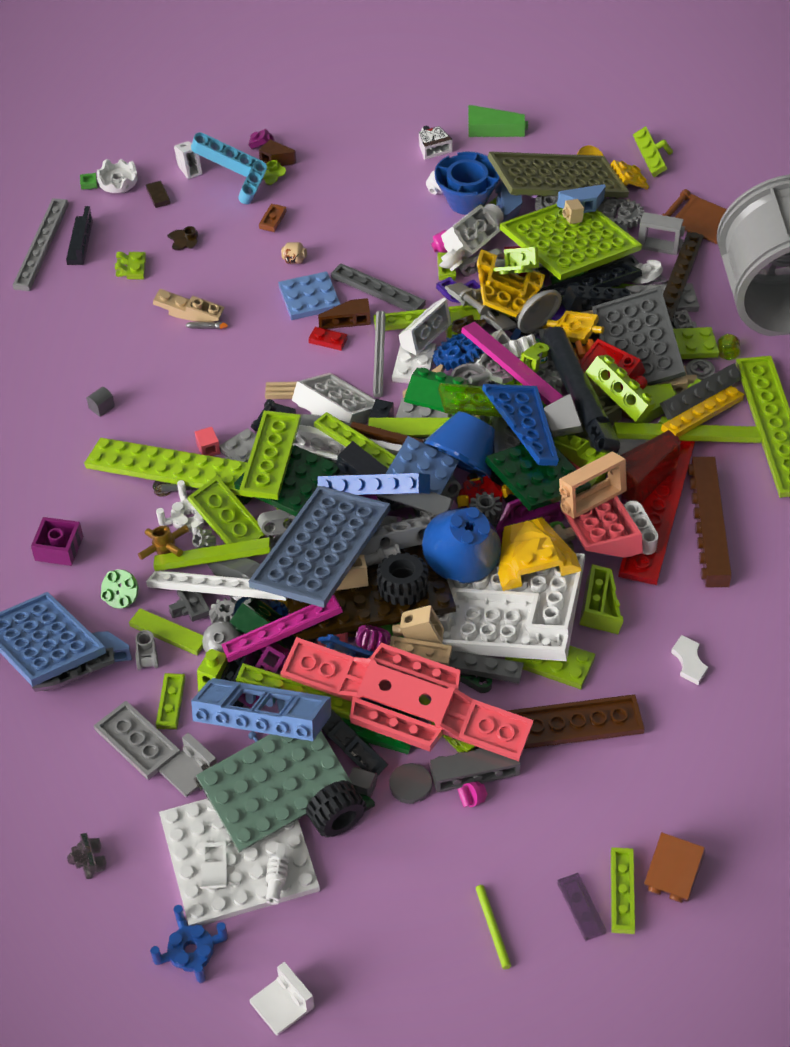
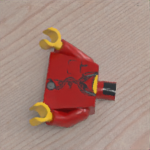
(479, 485)

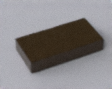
(158, 194)

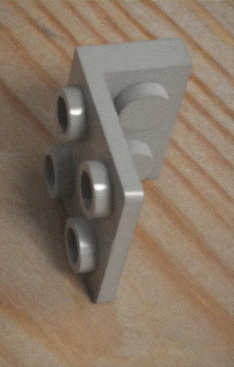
(187, 764)

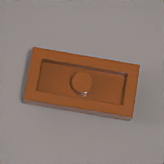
(272, 217)

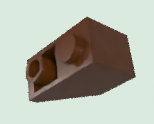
(275, 151)

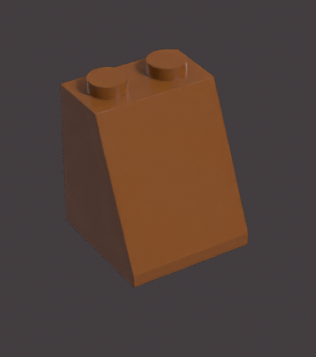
(674, 867)

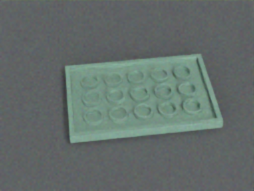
(269, 785)

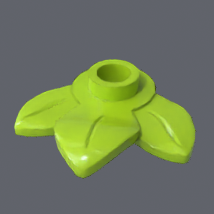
(273, 171)

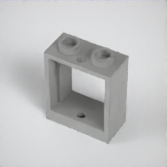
(663, 223)

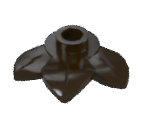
(184, 238)
(459, 323)

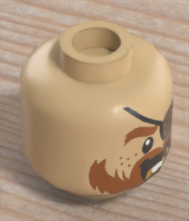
(293, 253)

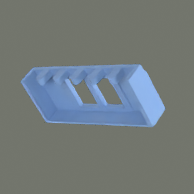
(299, 719)

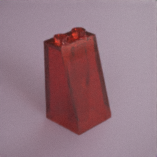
(650, 465)

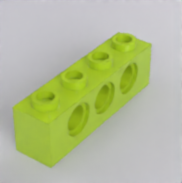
(611, 386)

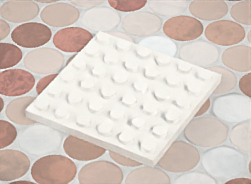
(246, 889)

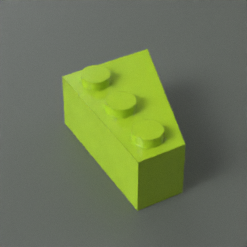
(600, 604)

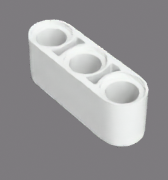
(642, 521)

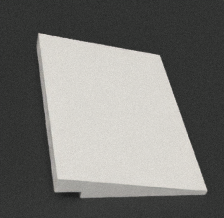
(516, 622)

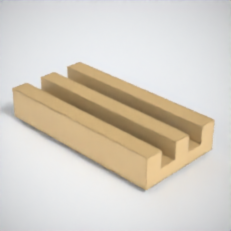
(280, 390)

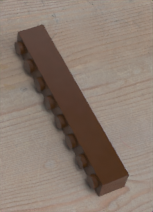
(710, 522)

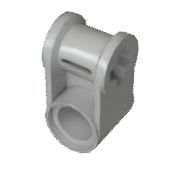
(146, 653)

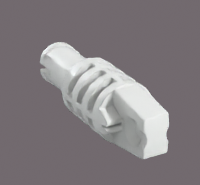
(276, 874)

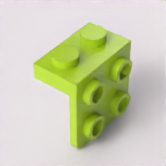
(519, 260)

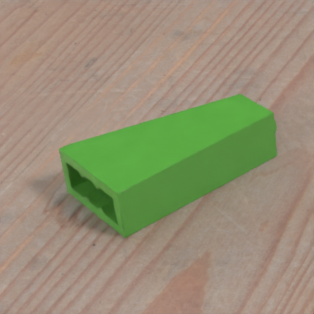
(495, 123)

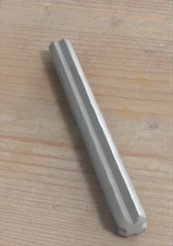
(379, 354)

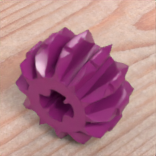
(371, 637)

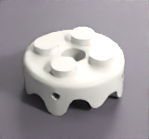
(109, 173)

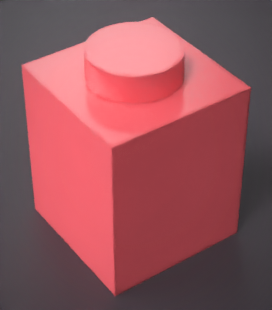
(207, 442)

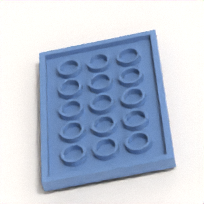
(45, 639)

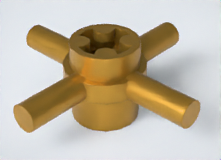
(163, 541)

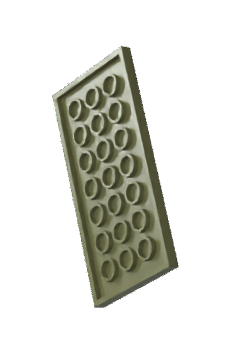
(551, 173)

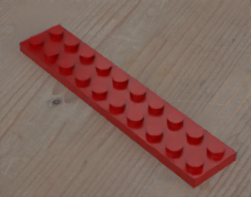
(661, 509)

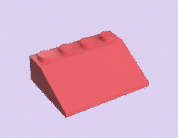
(608, 530)

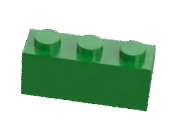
(424, 388)

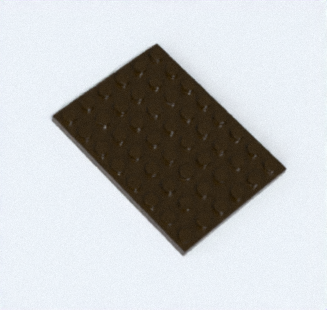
(367, 607)

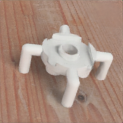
(179, 512)

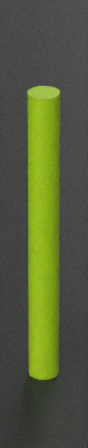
(493, 927)

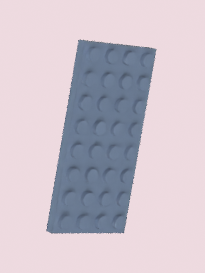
(320, 546)

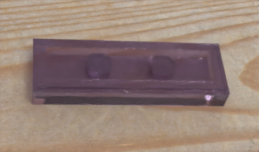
(581, 906)

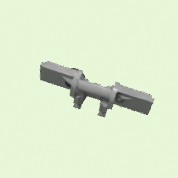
(473, 298)

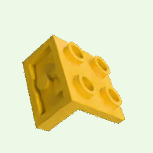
(629, 174)

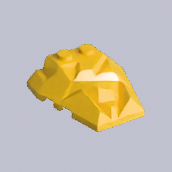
(505, 291)
(532, 548)

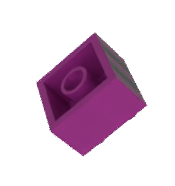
(57, 541)

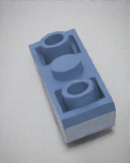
(589, 197)
(507, 202)

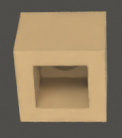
(573, 211)

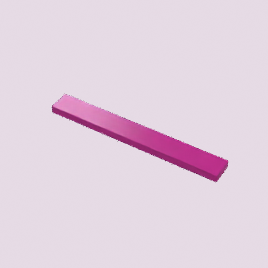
(510, 362)

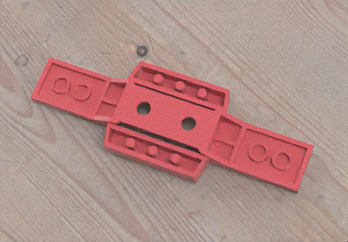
(410, 678)

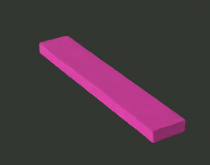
(280, 629)

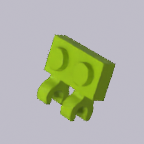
(135, 265)

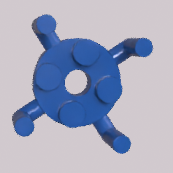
(185, 936)

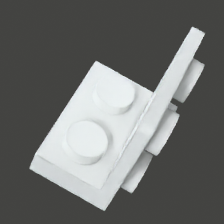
(283, 1000)

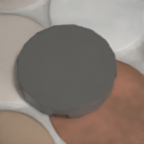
(410, 783)

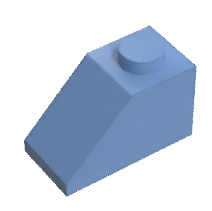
(120, 648)

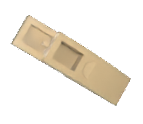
(188, 309)

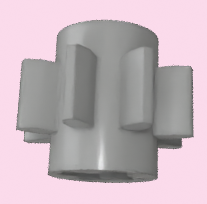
(203, 539)

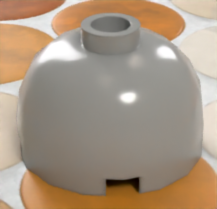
(218, 634)

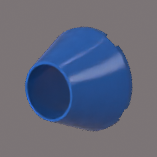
(466, 180)
(465, 440)

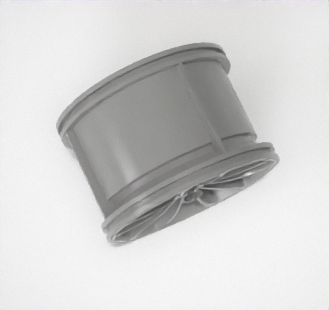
(755, 237)

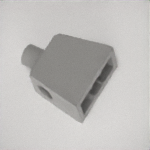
(563, 417)

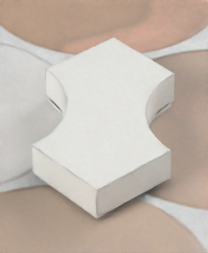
(692, 666)

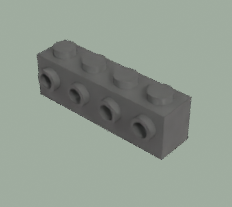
(471, 766)

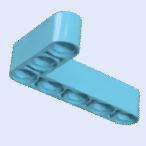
(234, 160)

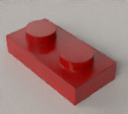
(328, 338)

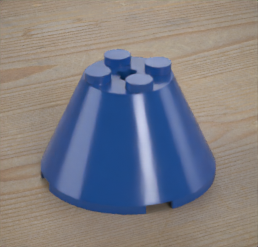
(461, 545)

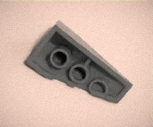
(234, 568)
(77, 672)

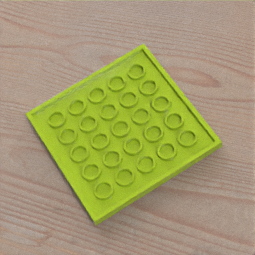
(568, 247)

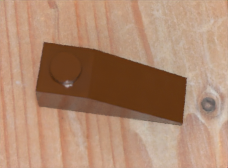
(349, 314)

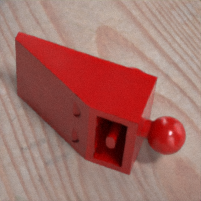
(630, 363)

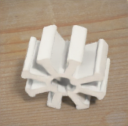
(518, 346)

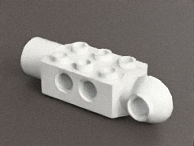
(470, 234)

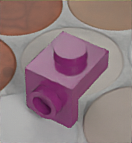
(260, 138)

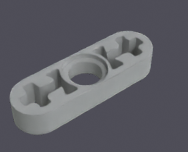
(469, 264)

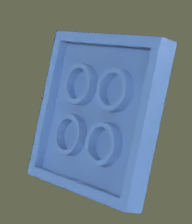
(308, 295)
(421, 458)

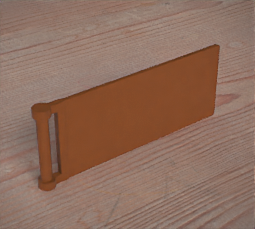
(698, 215)

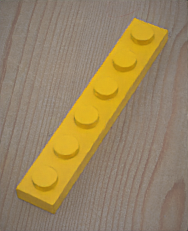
(703, 411)

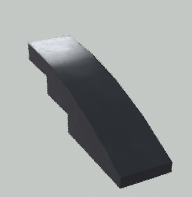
(353, 744)

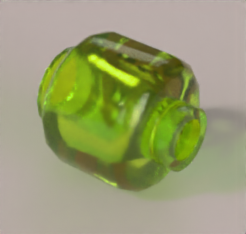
(728, 347)

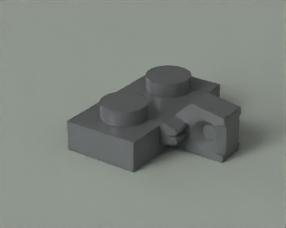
(189, 604)

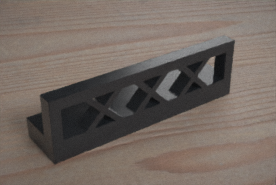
(80, 238)

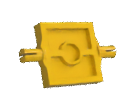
(577, 325)

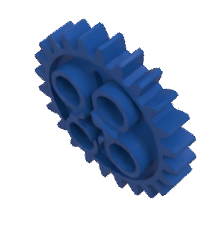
(456, 352)

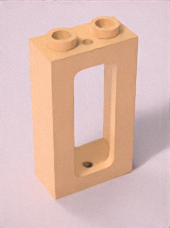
(612, 486)

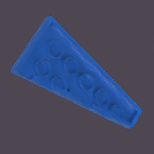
(526, 417)

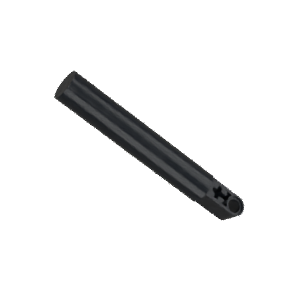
(582, 392)

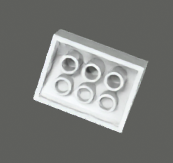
(334, 396)

